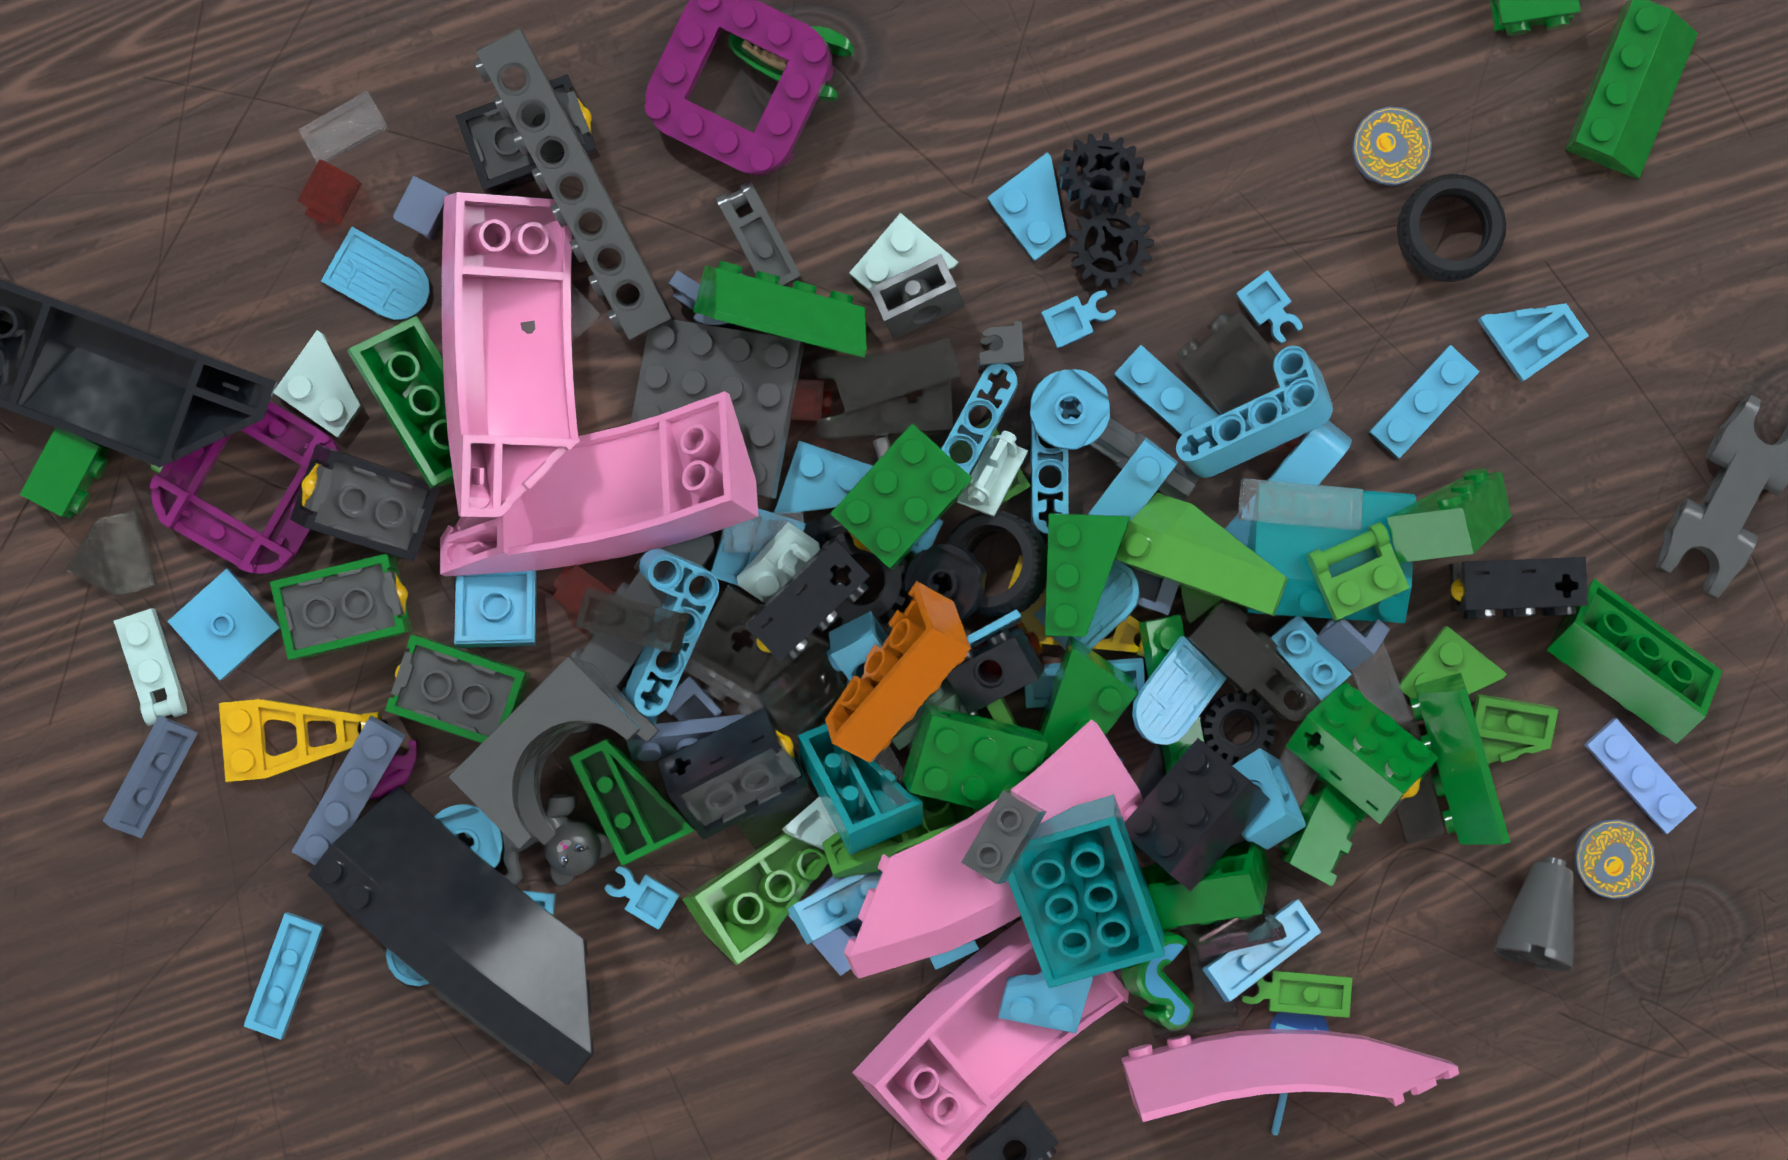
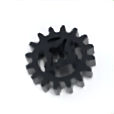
(1102, 173)
(1126, 238)

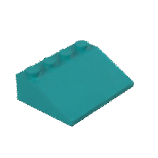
(1287, 548)
(1085, 895)

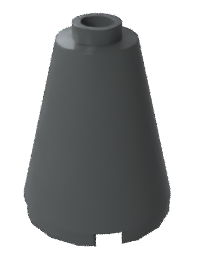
(1541, 919)

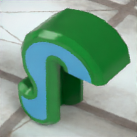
(1148, 981)

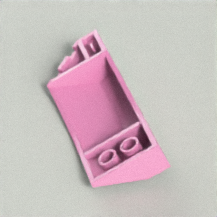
(504, 387)
(937, 903)
(1273, 1061)

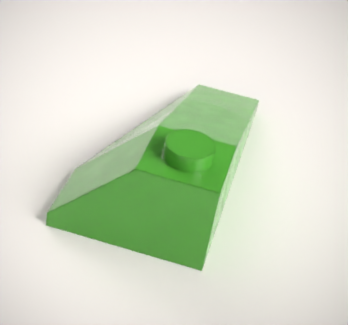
(1192, 550)
(937, 817)
(753, 897)

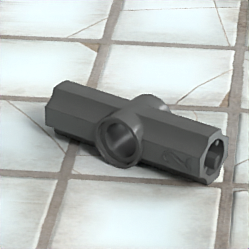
(1119, 446)

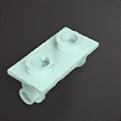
(994, 474)

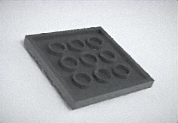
(699, 360)

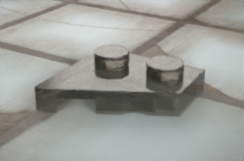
(1232, 934)

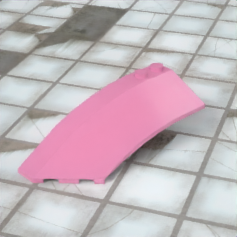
(618, 496)
(956, 1057)

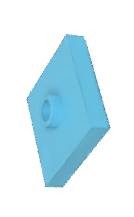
(496, 610)
(224, 624)

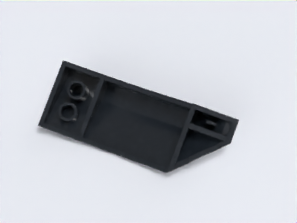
(118, 380)
(465, 930)

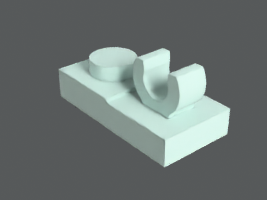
(778, 562)

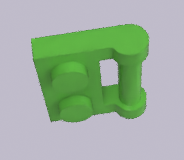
(1364, 583)

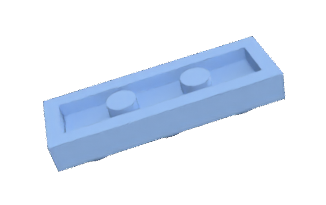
(1640, 776)

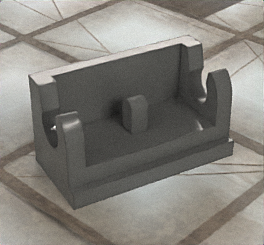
(1005, 347)

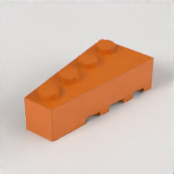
(899, 675)

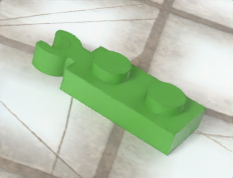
(1304, 993)

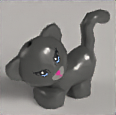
(570, 852)

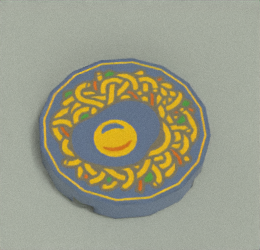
(1391, 146)
(1614, 858)

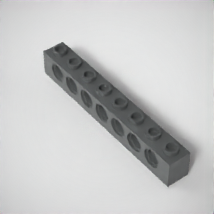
(515, 51)

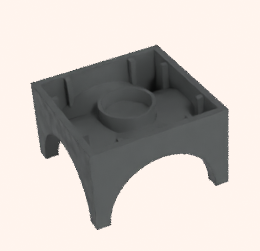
(508, 765)

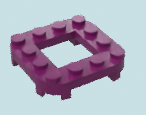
(788, 108)
(252, 551)

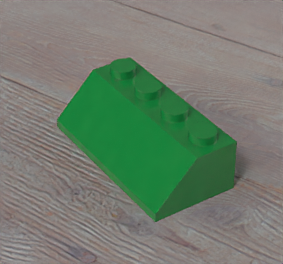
(1632, 87)
(782, 310)
(409, 386)
(1636, 662)
(1461, 762)

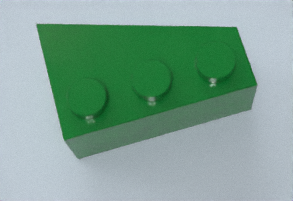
(1452, 518)
(1078, 568)
(627, 802)
(1227, 891)

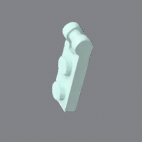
(150, 665)

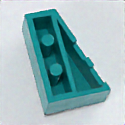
(858, 795)

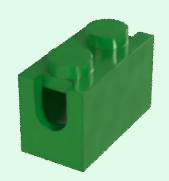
(1519, 15)
(65, 473)

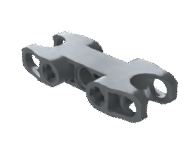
(1719, 521)

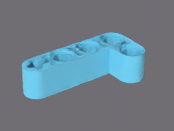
(979, 438)
(1212, 445)
(1055, 458)
(1305, 464)
(678, 599)

